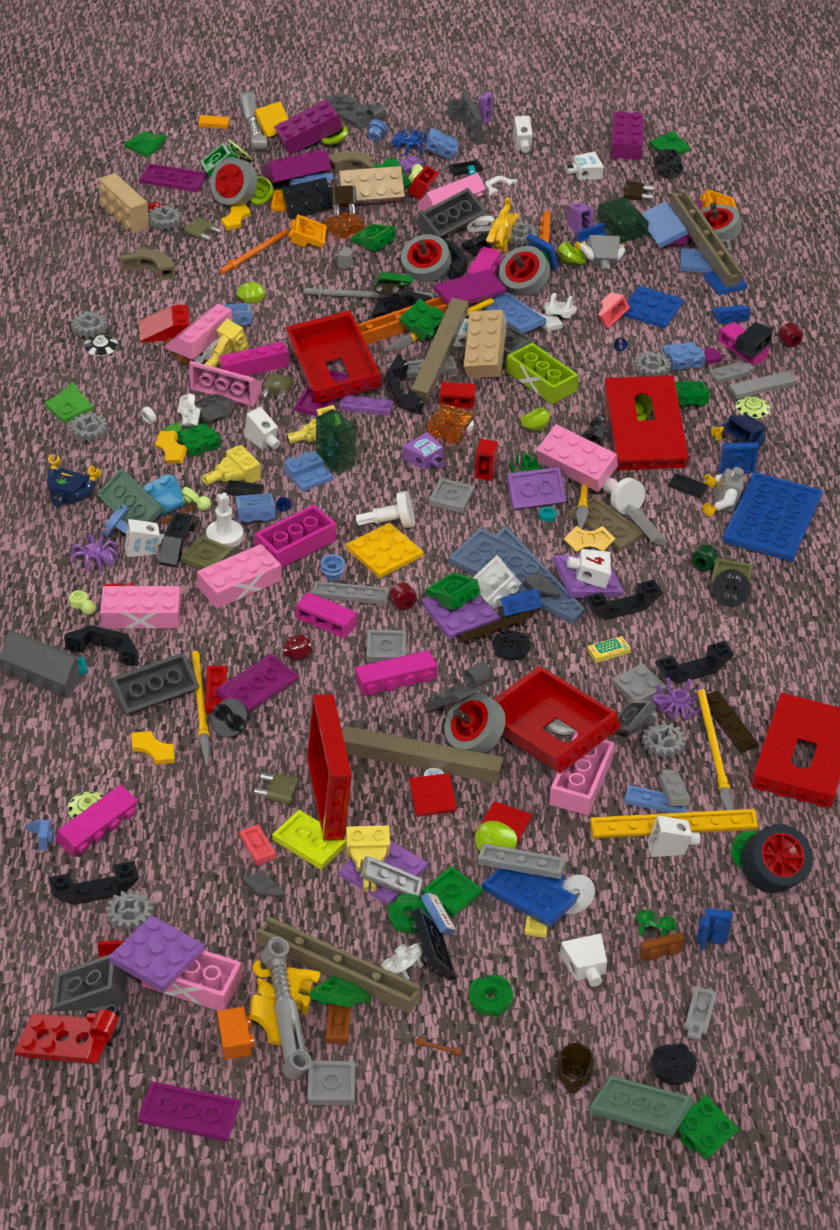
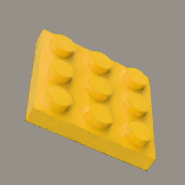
(384, 550)

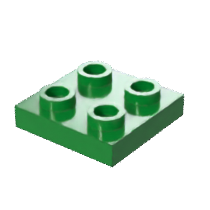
(706, 1128)

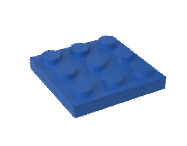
(653, 307)

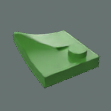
(68, 404)

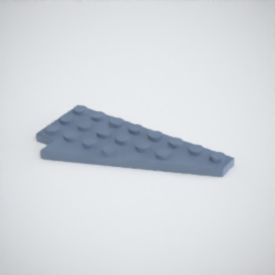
(484, 546)

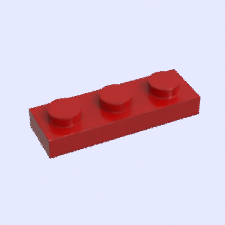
(215, 678)

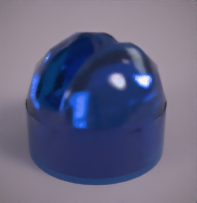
(624, 344)
(284, 502)

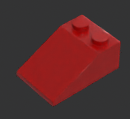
(164, 324)

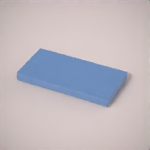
(664, 225)
(517, 313)

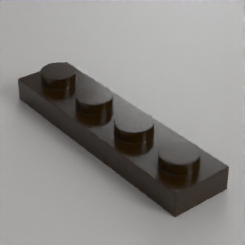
(486, 630)
(730, 723)

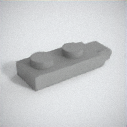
(731, 372)
(673, 788)
(700, 1013)

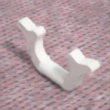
(496, 179)

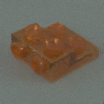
(344, 225)
(450, 423)

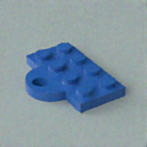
(531, 894)

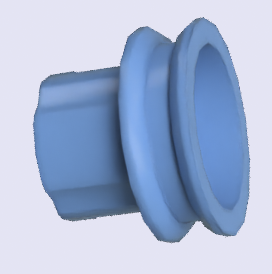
(377, 130)
(332, 567)

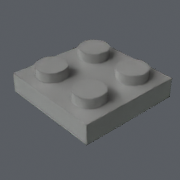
(451, 495)
(385, 644)
(638, 683)
(331, 1083)

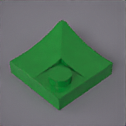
(670, 141)
(146, 143)
(392, 278)
(339, 992)

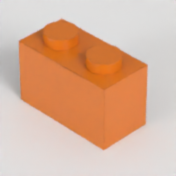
(234, 1033)

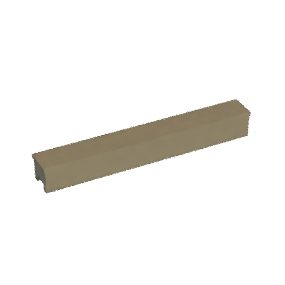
(706, 239)
(440, 349)
(422, 754)
(339, 963)

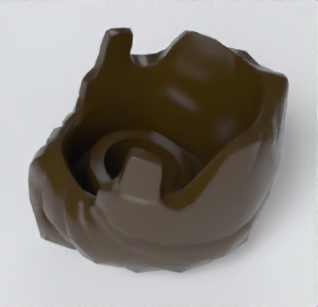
(575, 1066)

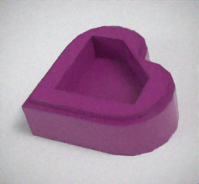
(712, 356)

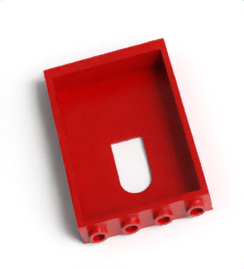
(330, 340)
(647, 442)
(540, 700)
(807, 721)
(328, 767)

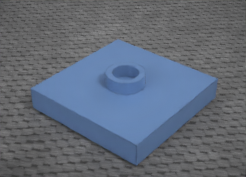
(694, 261)

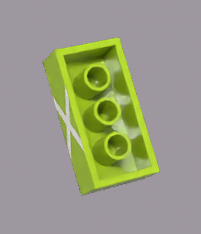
(542, 373)

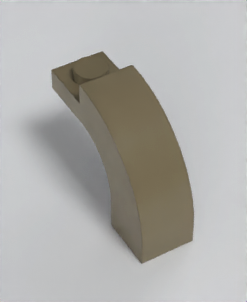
(350, 161)
(151, 260)

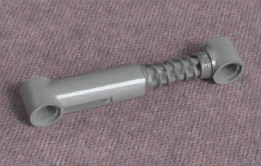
(257, 139)
(286, 1011)

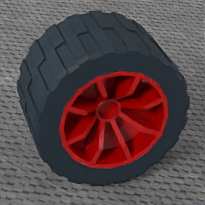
(776, 858)

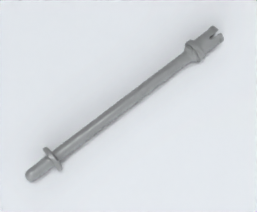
(350, 293)

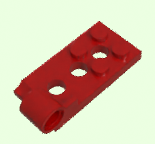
(97, 1027)

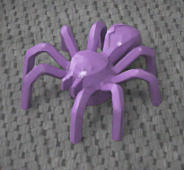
(96, 552)
(678, 699)

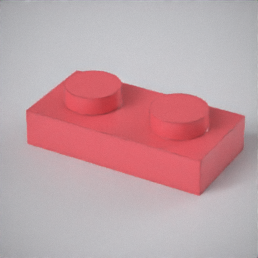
(257, 845)

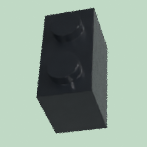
(754, 340)

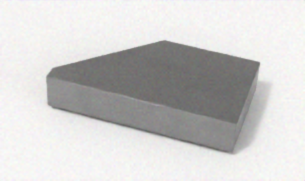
(539, 582)
(263, 886)

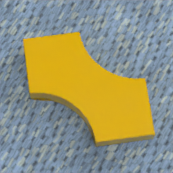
(234, 219)
(173, 451)
(580, 539)
(148, 744)
(263, 1012)

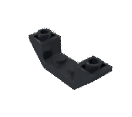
(459, 265)
(397, 302)
(409, 401)
(174, 537)
(645, 595)
(79, 640)
(716, 657)
(124, 877)

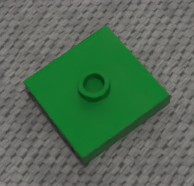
(453, 891)

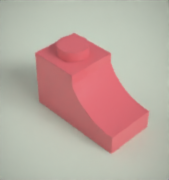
(613, 307)

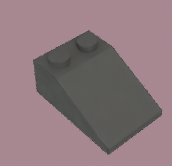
(90, 986)

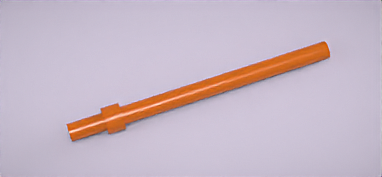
(233, 264)

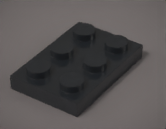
(306, 197)
(433, 944)

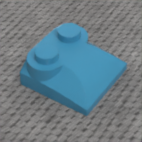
(166, 492)

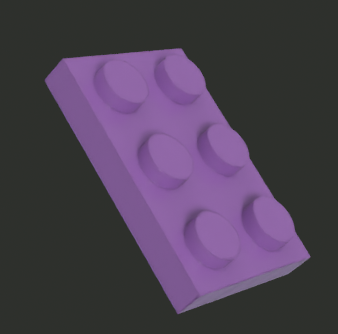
(536, 488)

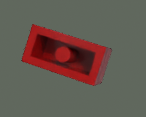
(423, 182)
(458, 394)
(486, 459)

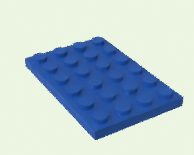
(772, 516)

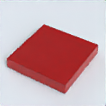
(432, 795)
(512, 817)

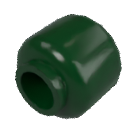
(704, 557)

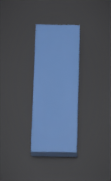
(650, 799)

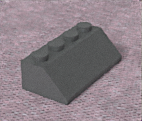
(450, 214)
(39, 664)
(153, 683)

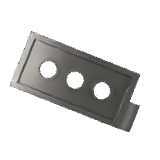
(342, 103)
(466, 112)
(476, 678)

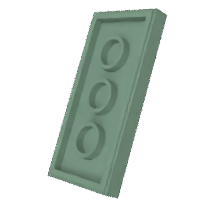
(125, 490)
(641, 1105)

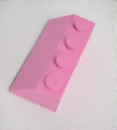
(440, 194)
(200, 332)
(226, 383)

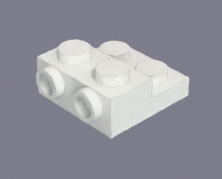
(496, 582)

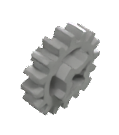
(164, 217)
(520, 233)
(89, 324)
(652, 364)
(88, 427)
(664, 740)
(129, 910)

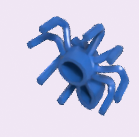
(410, 142)

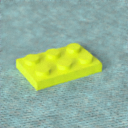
(304, 838)

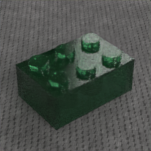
(623, 220)
(335, 441)

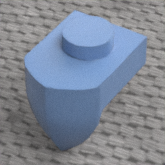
(44, 831)

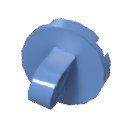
(116, 522)

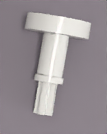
(625, 492)
(402, 510)
(225, 529)

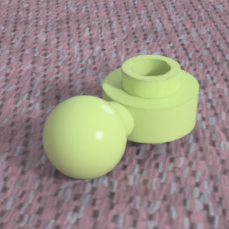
(416, 169)
(190, 496)
(79, 599)

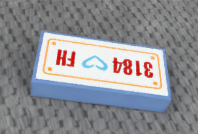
(438, 913)

